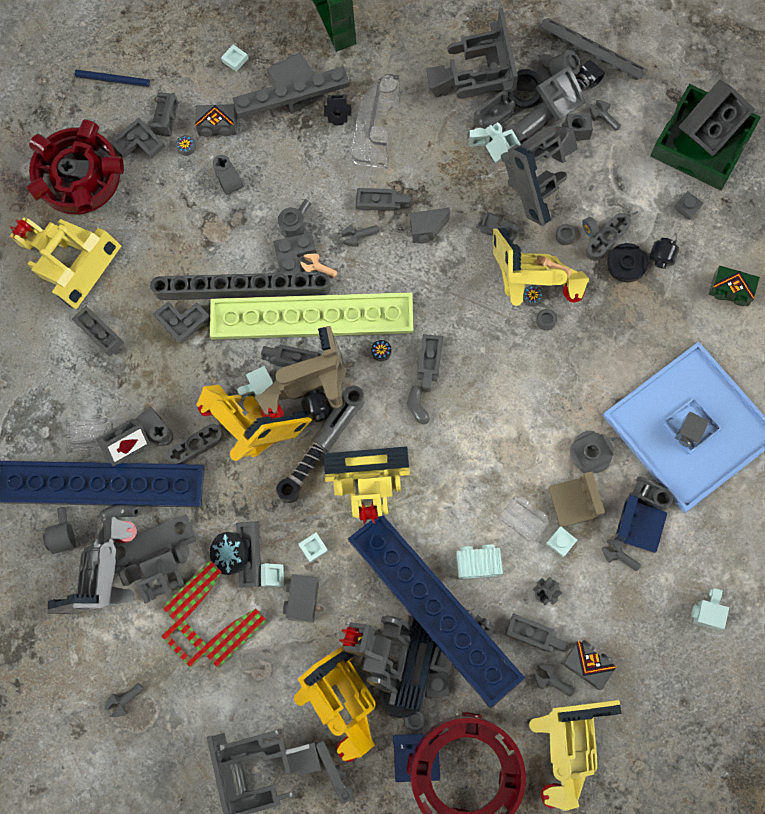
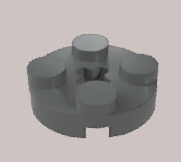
(596, 441)

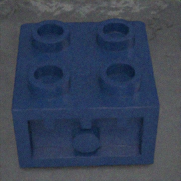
(640, 525)
(402, 747)

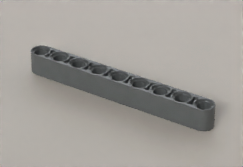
(231, 282)

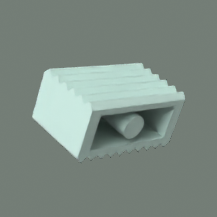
(479, 562)

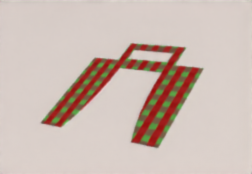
(227, 640)

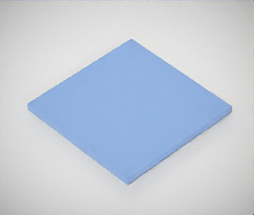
(656, 409)

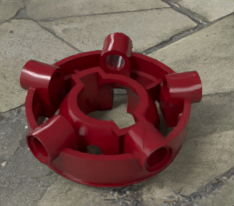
(77, 198)

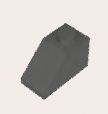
(427, 224)

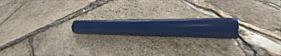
(112, 78)

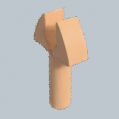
(544, 261)
(316, 266)

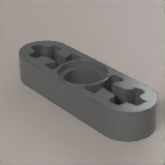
(609, 228)
(196, 436)

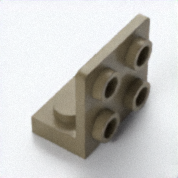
(577, 500)

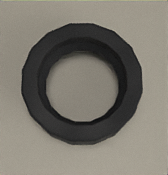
(536, 98)

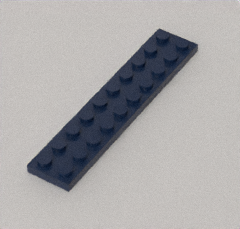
(101, 483)
(437, 611)

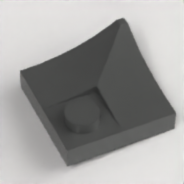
(561, 93)

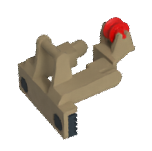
(317, 373)

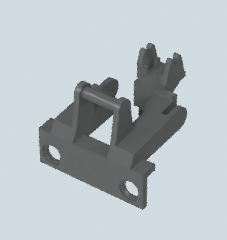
(496, 48)
(154, 556)
(223, 755)

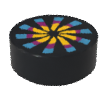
(381, 350)

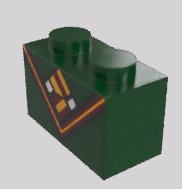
(734, 286)

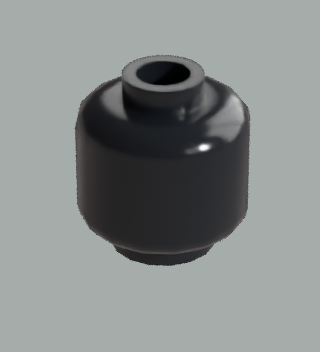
(664, 253)
(316, 405)

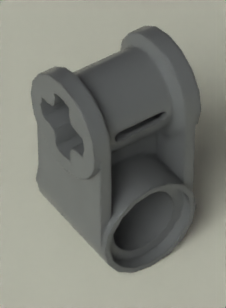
(74, 171)
(227, 176)
(153, 425)
(650, 492)

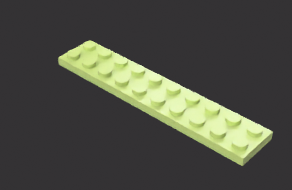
(305, 314)

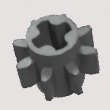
(547, 591)

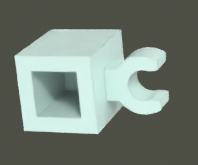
(501, 141)
(259, 382)
(710, 613)

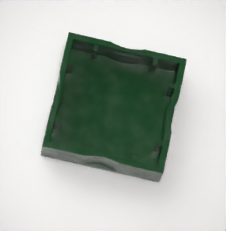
(338, 21)
(685, 155)

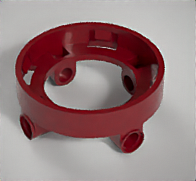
(469, 725)

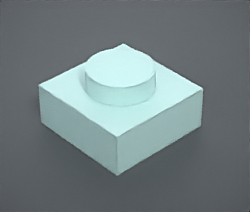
(234, 58)
(478, 137)
(561, 541)
(313, 547)
(272, 575)

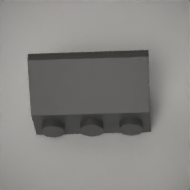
(716, 117)

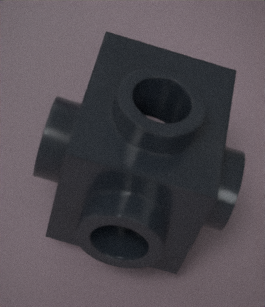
(335, 103)

